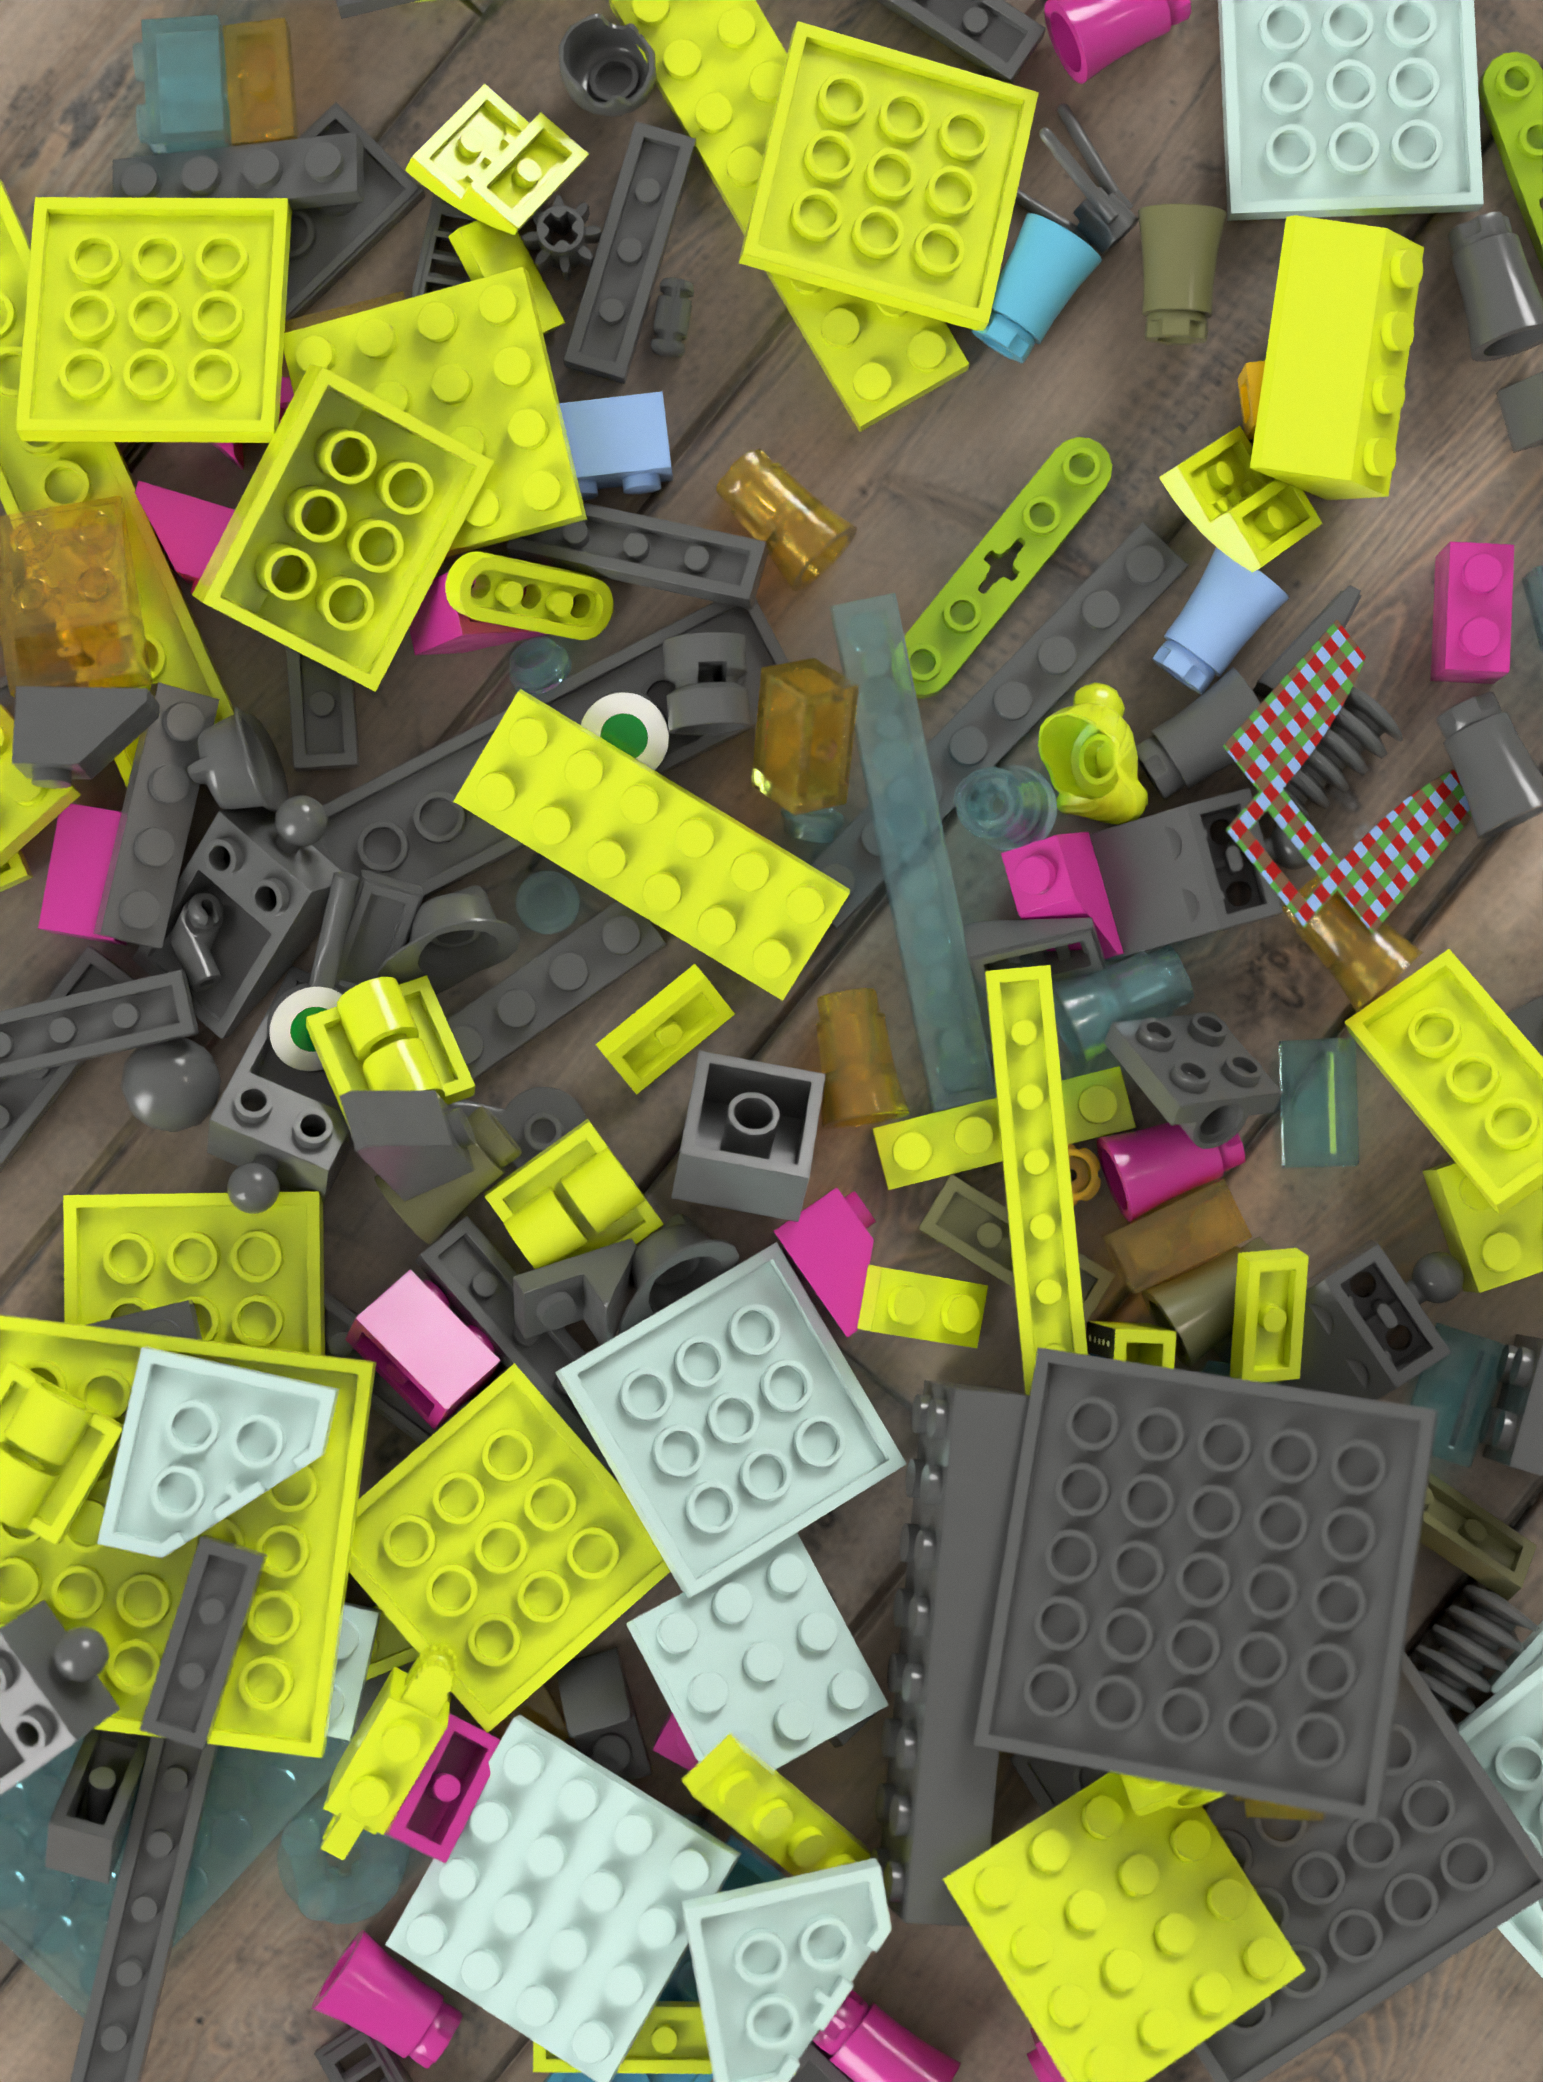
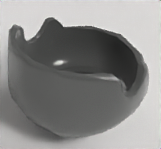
(605, 66)
(171, 1084)

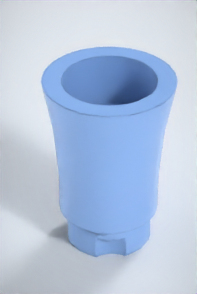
(1217, 621)

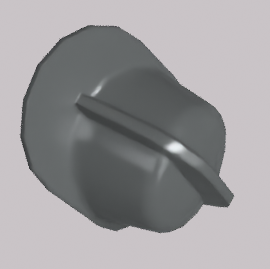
(240, 764)
(452, 941)
(672, 1266)

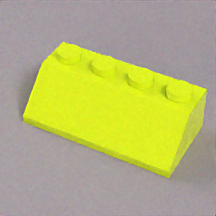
(1337, 358)

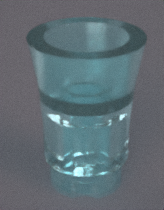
(1027, 806)
(1124, 991)

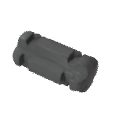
(672, 317)

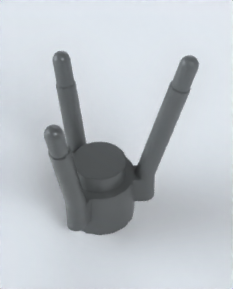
(1106, 211)

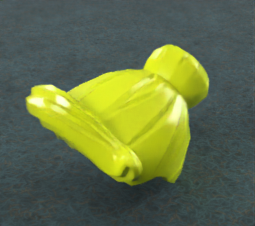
(1093, 757)

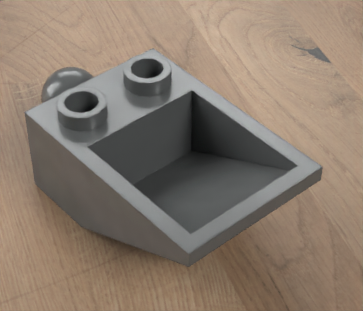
(1173, 879)
(271, 900)
(277, 1124)
(1347, 1332)
(47, 1690)

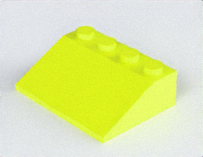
(342, 527)

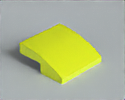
(496, 162)
(1237, 506)

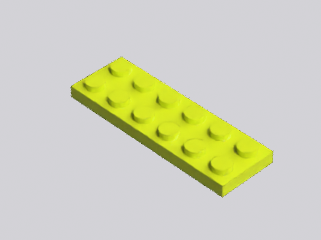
(651, 845)

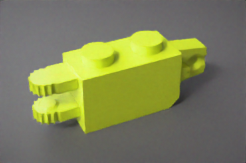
(389, 1749)

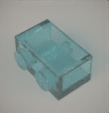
(183, 84)

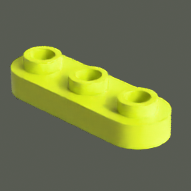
(547, 600)

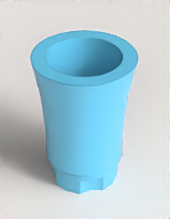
(1036, 286)

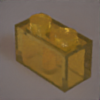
(804, 735)
(1176, 1236)

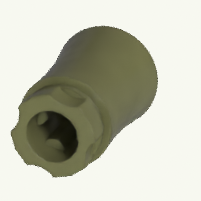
(1179, 270)
(437, 1208)
(1199, 1303)

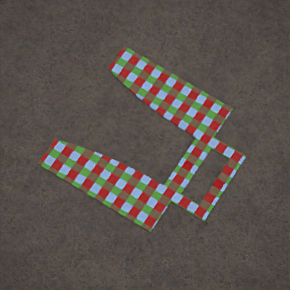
(1275, 746)

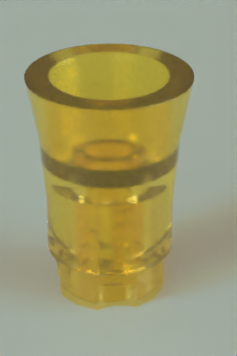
(775, 508)
(1350, 952)
(857, 1061)

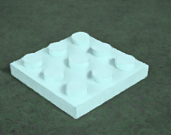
(759, 1659)

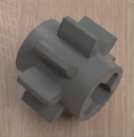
(562, 220)

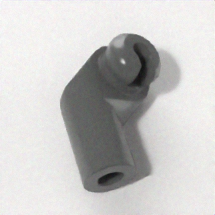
(194, 937)

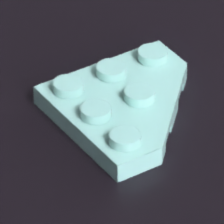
(204, 1445)
(781, 1963)

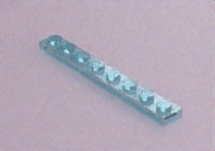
(913, 853)

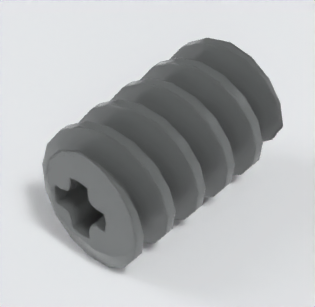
(1351, 732)
(1470, 1648)

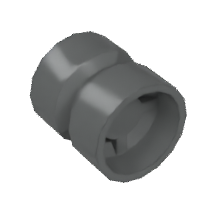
(709, 706)

